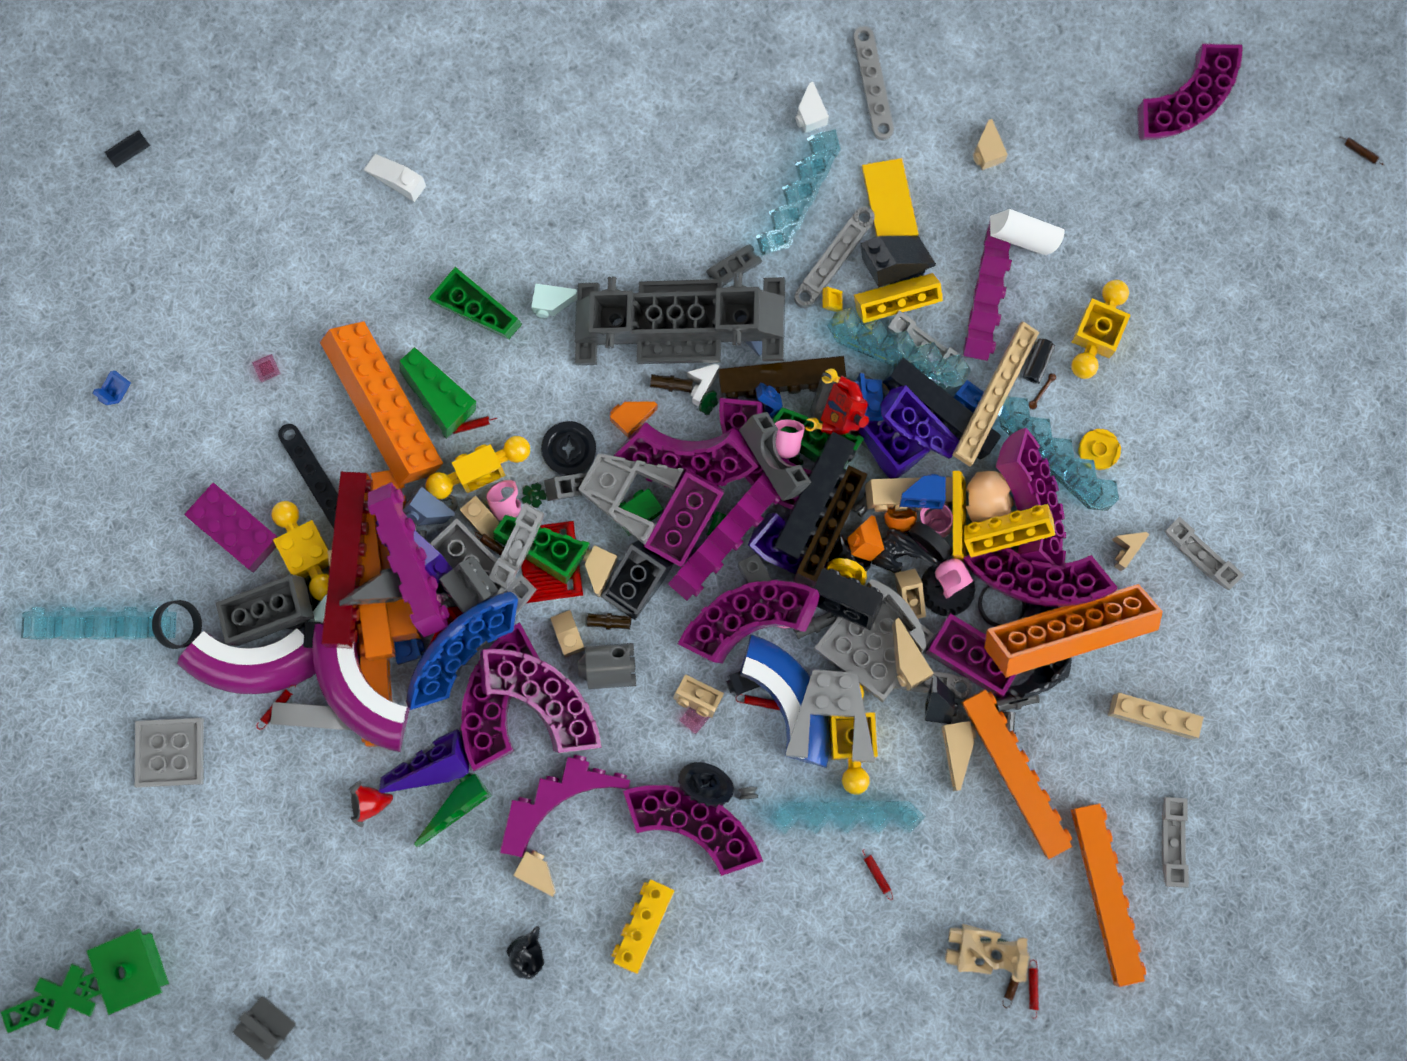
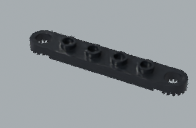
(311, 471)

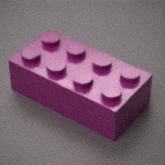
(684, 518)
(232, 527)
(963, 651)

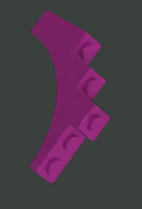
(576, 779)

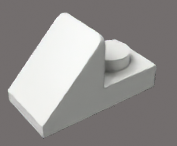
(705, 377)

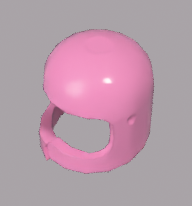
(788, 443)
(509, 507)
(943, 517)
(952, 576)

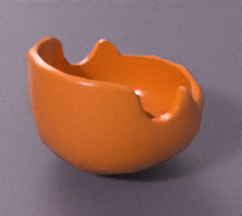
(900, 519)

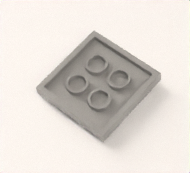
(169, 752)

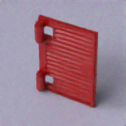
(548, 586)

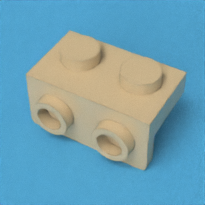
(698, 696)

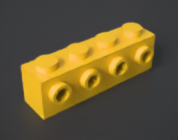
(898, 296)
(1009, 530)
(643, 927)

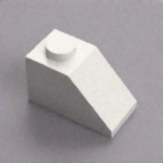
(811, 110)

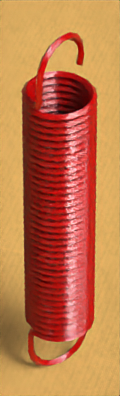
(473, 424)
(283, 698)
(758, 701)
(877, 874)
(1033, 988)

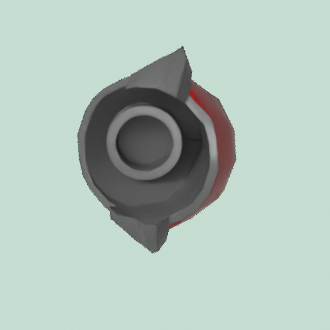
(367, 802)

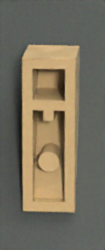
(910, 663)
(958, 745)

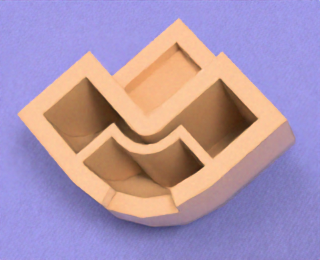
(988, 496)

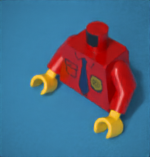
(844, 407)

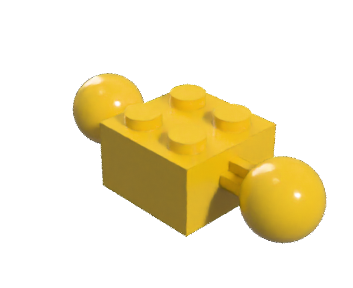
(1100, 329)
(478, 467)
(302, 548)
(854, 779)

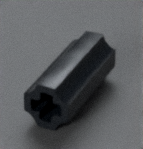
(127, 148)
(1039, 361)

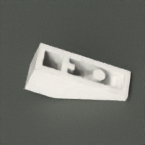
(396, 176)

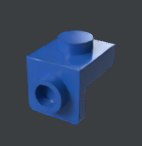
(112, 389)
(770, 398)

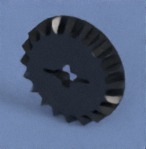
(558, 437)
(936, 600)
(697, 774)

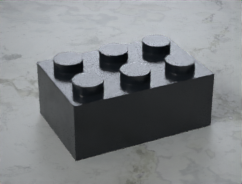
(848, 598)

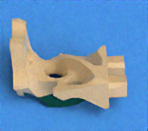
(971, 947)

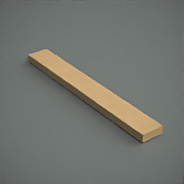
(995, 394)

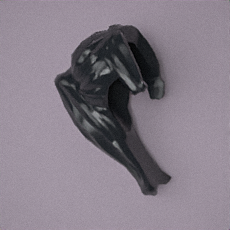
(899, 544)
(1043, 679)

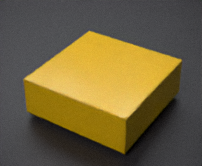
(832, 299)

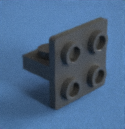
(468, 584)
(264, 1027)

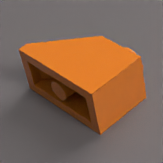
(632, 415)
(866, 540)

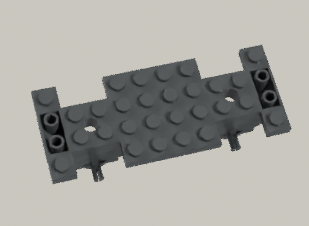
(680, 319)

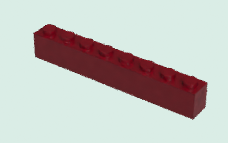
(346, 559)

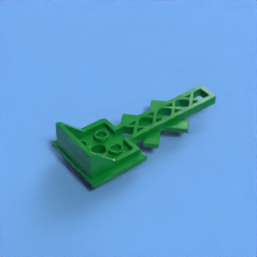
(142, 980)

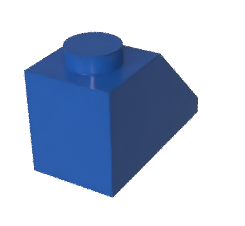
(925, 493)

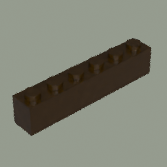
(782, 376)
(830, 527)

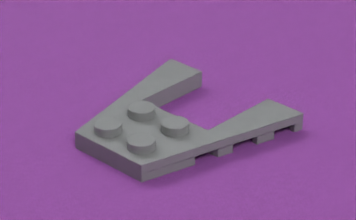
(610, 480)
(832, 695)

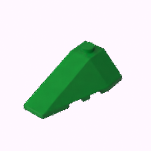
(461, 801)

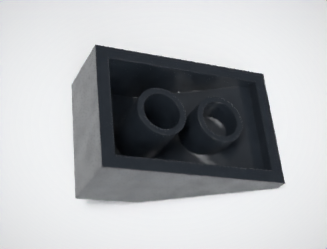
(895, 258)
(636, 579)

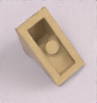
(1131, 544)

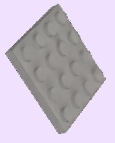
(866, 651)

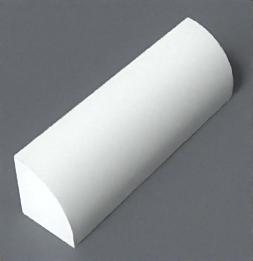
(1026, 231)

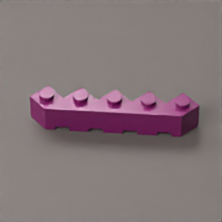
(986, 297)
(725, 538)
(407, 559)

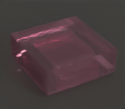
(266, 368)
(693, 720)

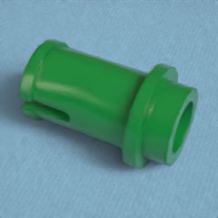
(717, 518)

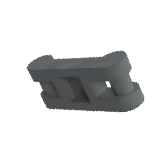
(735, 264)

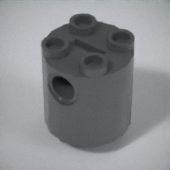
(608, 666)

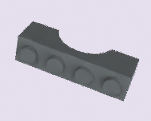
(761, 438)

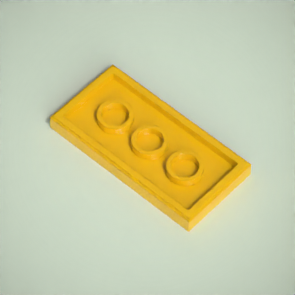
(890, 198)
(959, 515)

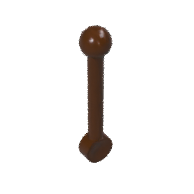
(1033, 404)

